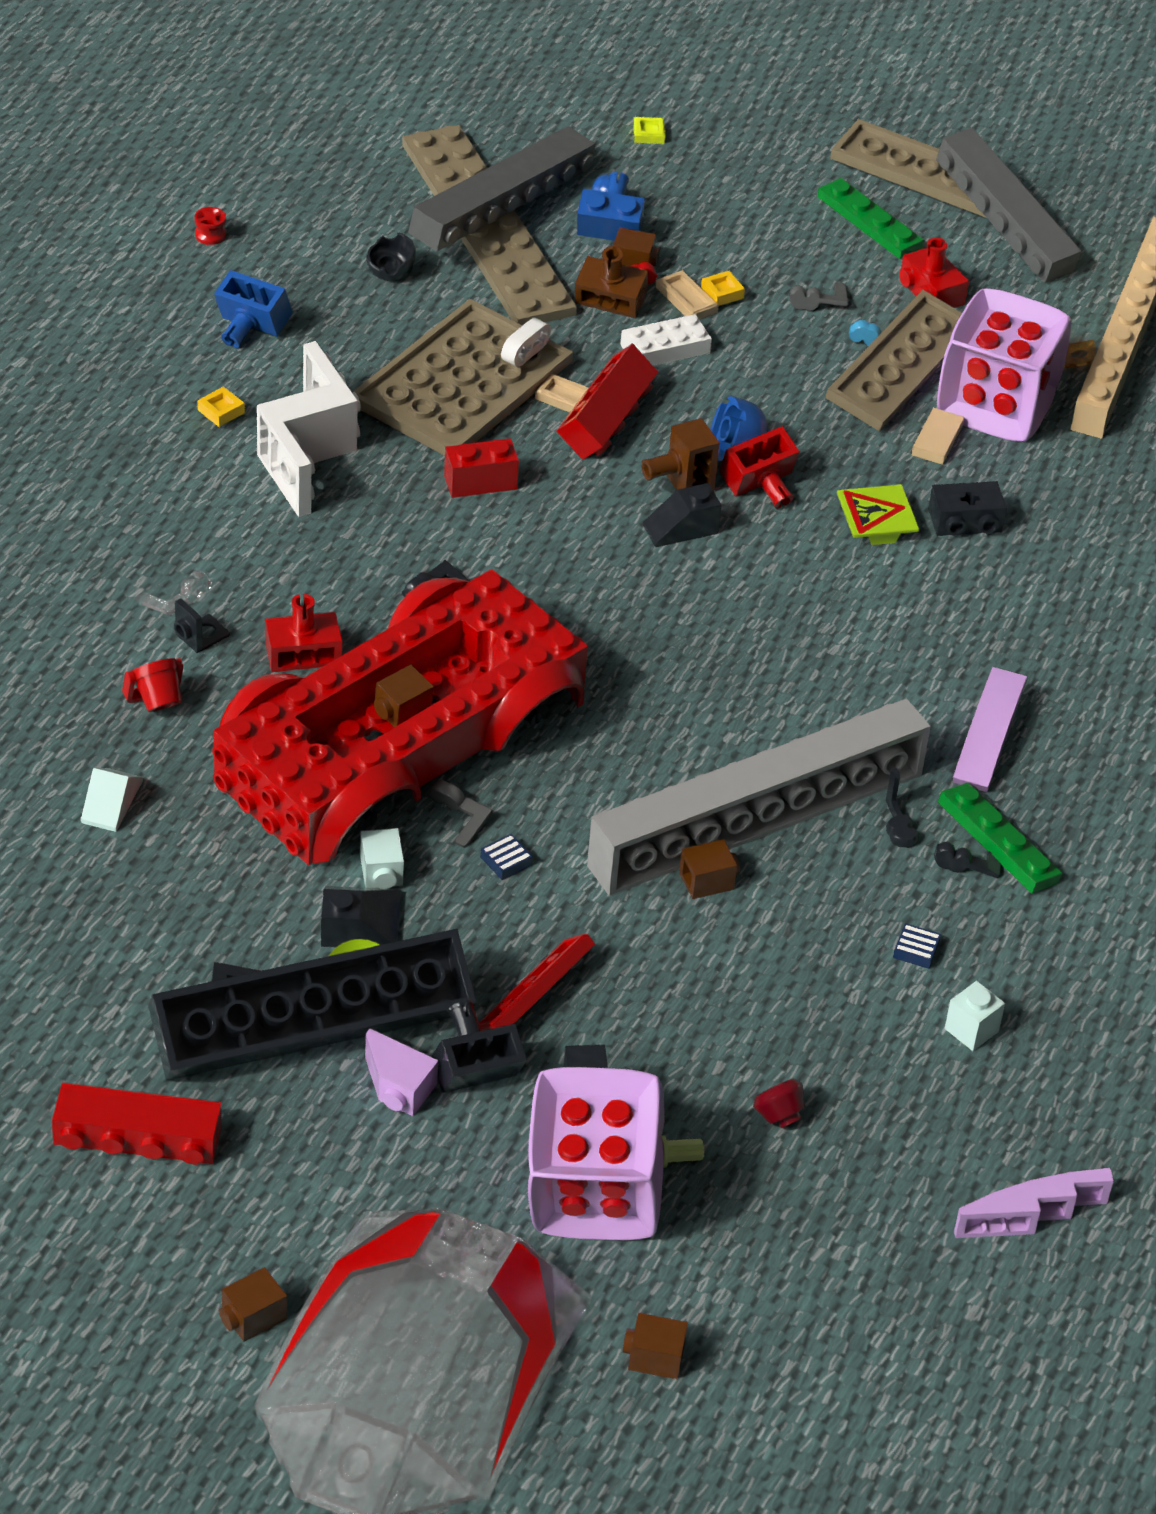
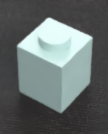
(381, 858)
(974, 1015)

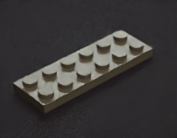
(899, 161)
(896, 362)

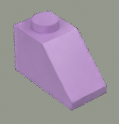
(399, 1072)

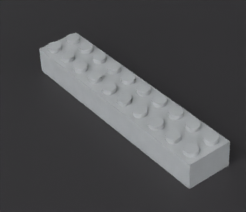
(757, 795)

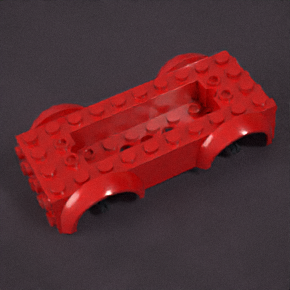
(298, 744)

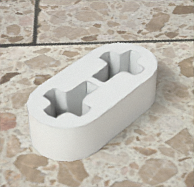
(526, 342)

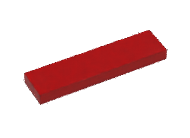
(537, 982)

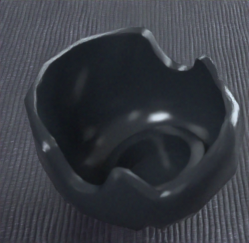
(391, 257)

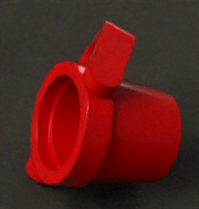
(156, 684)

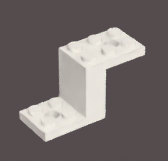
(307, 428)

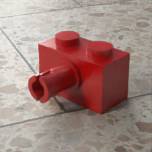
(934, 273)
(761, 464)
(302, 639)

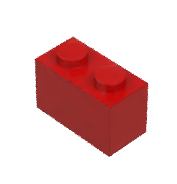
(481, 468)

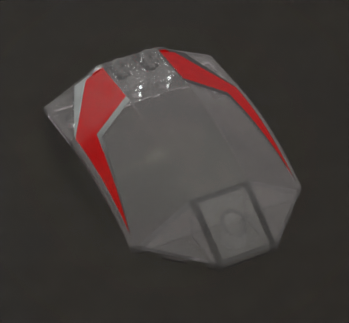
(415, 1364)

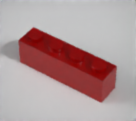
(608, 402)
(137, 1123)

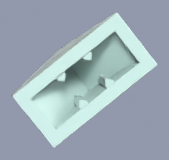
(109, 797)

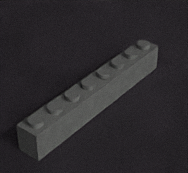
(501, 188)

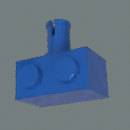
(604, 212)
(251, 305)

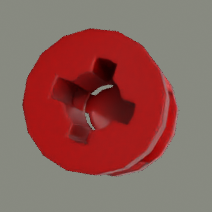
(210, 225)

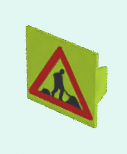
(878, 513)

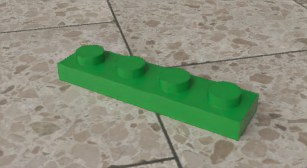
(870, 218)
(1000, 838)

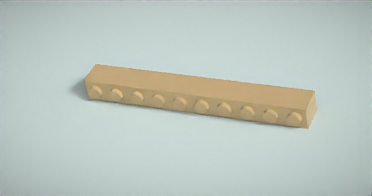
(1119, 343)

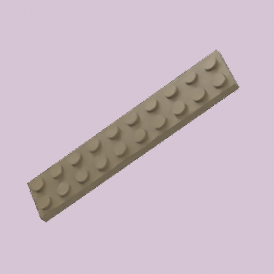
(501, 248)

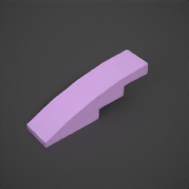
(989, 729)
(1023, 1205)

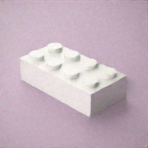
(669, 339)

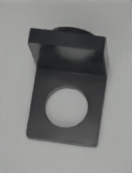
(189, 627)

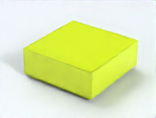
(649, 130)

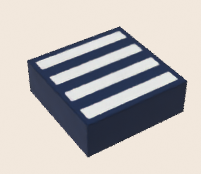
(506, 856)
(917, 945)

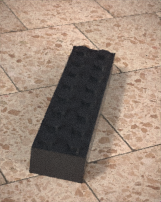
(309, 1004)

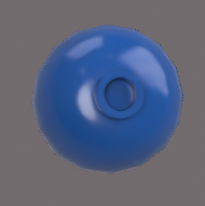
(737, 423)

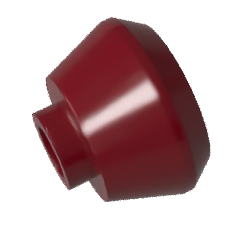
(781, 1102)

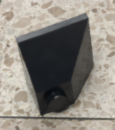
(359, 914)

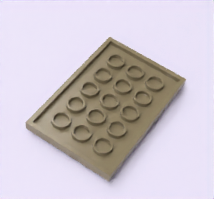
(454, 382)

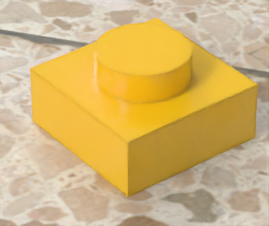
(723, 288)
(221, 406)

